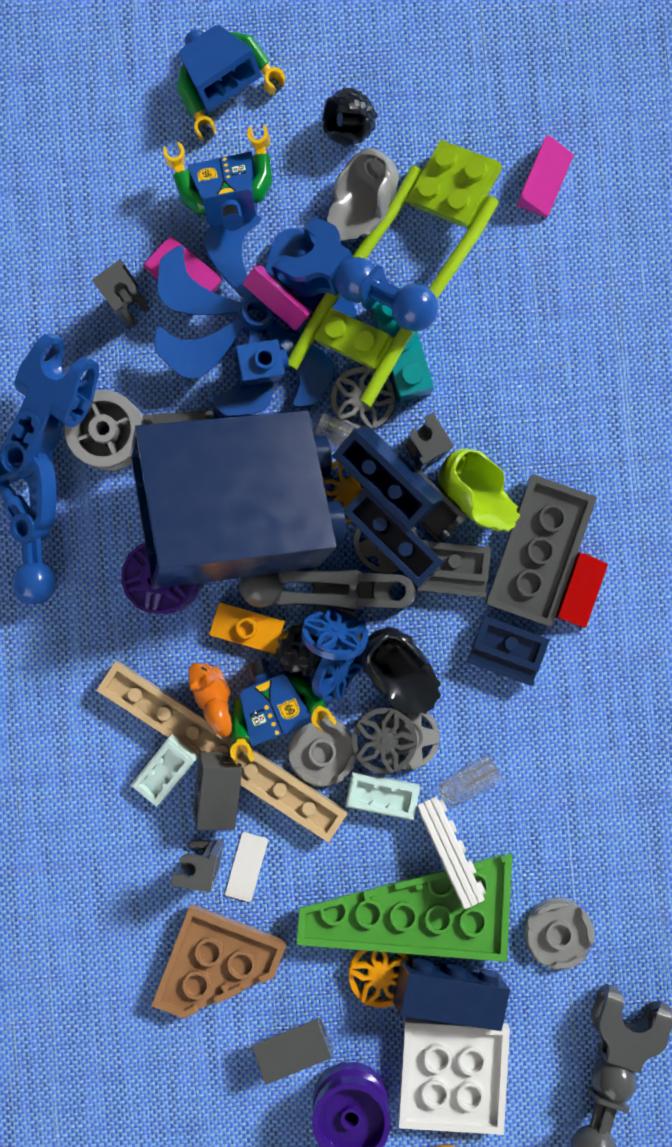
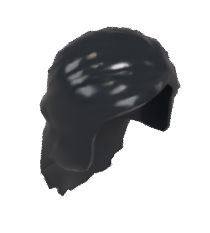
(400, 671)

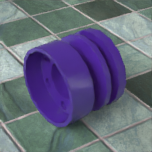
(138, 587)

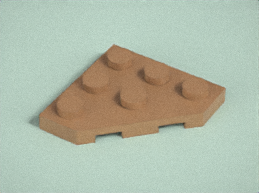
(215, 962)

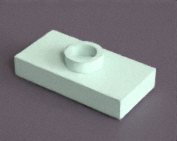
(164, 770)
(382, 795)

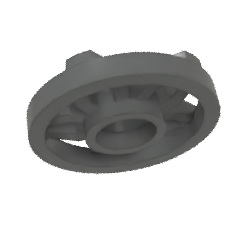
(384, 740)

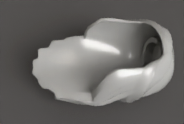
(363, 194)

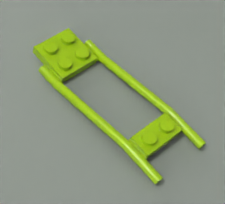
(449, 187)

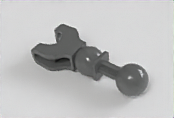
(624, 1052)

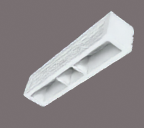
(451, 852)

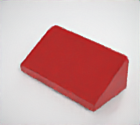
(581, 590)

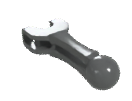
(364, 589)

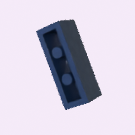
(387, 477)
(393, 538)
(451, 994)

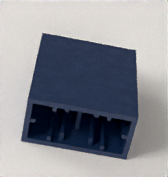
(234, 497)

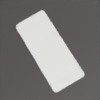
(246, 867)

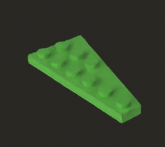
(417, 917)

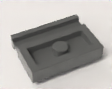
(463, 572)

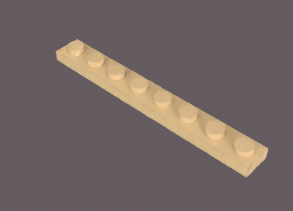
(259, 776)

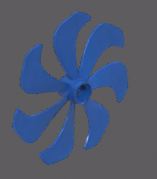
(198, 356)

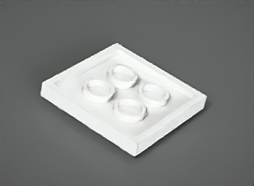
(453, 1077)

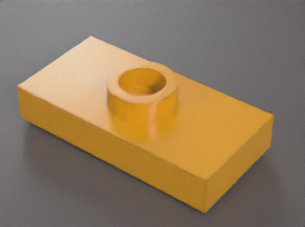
(246, 627)

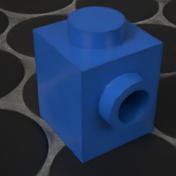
(260, 363)

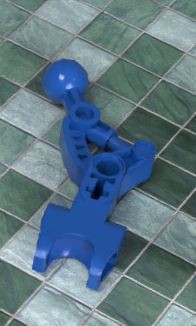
(26, 454)

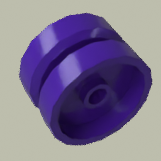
(351, 1107)

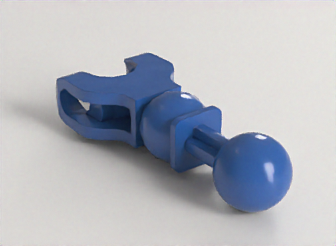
(334, 271)

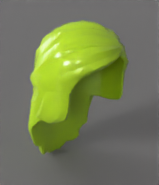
(478, 489)

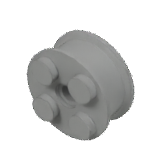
(110, 450)

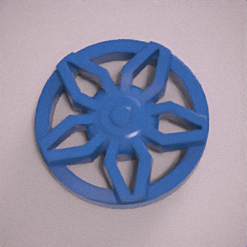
(334, 634)
(336, 676)

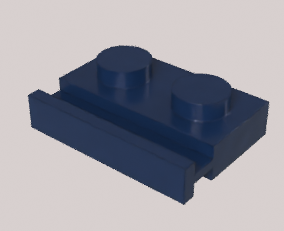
(508, 650)

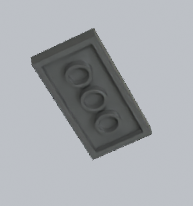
(541, 550)

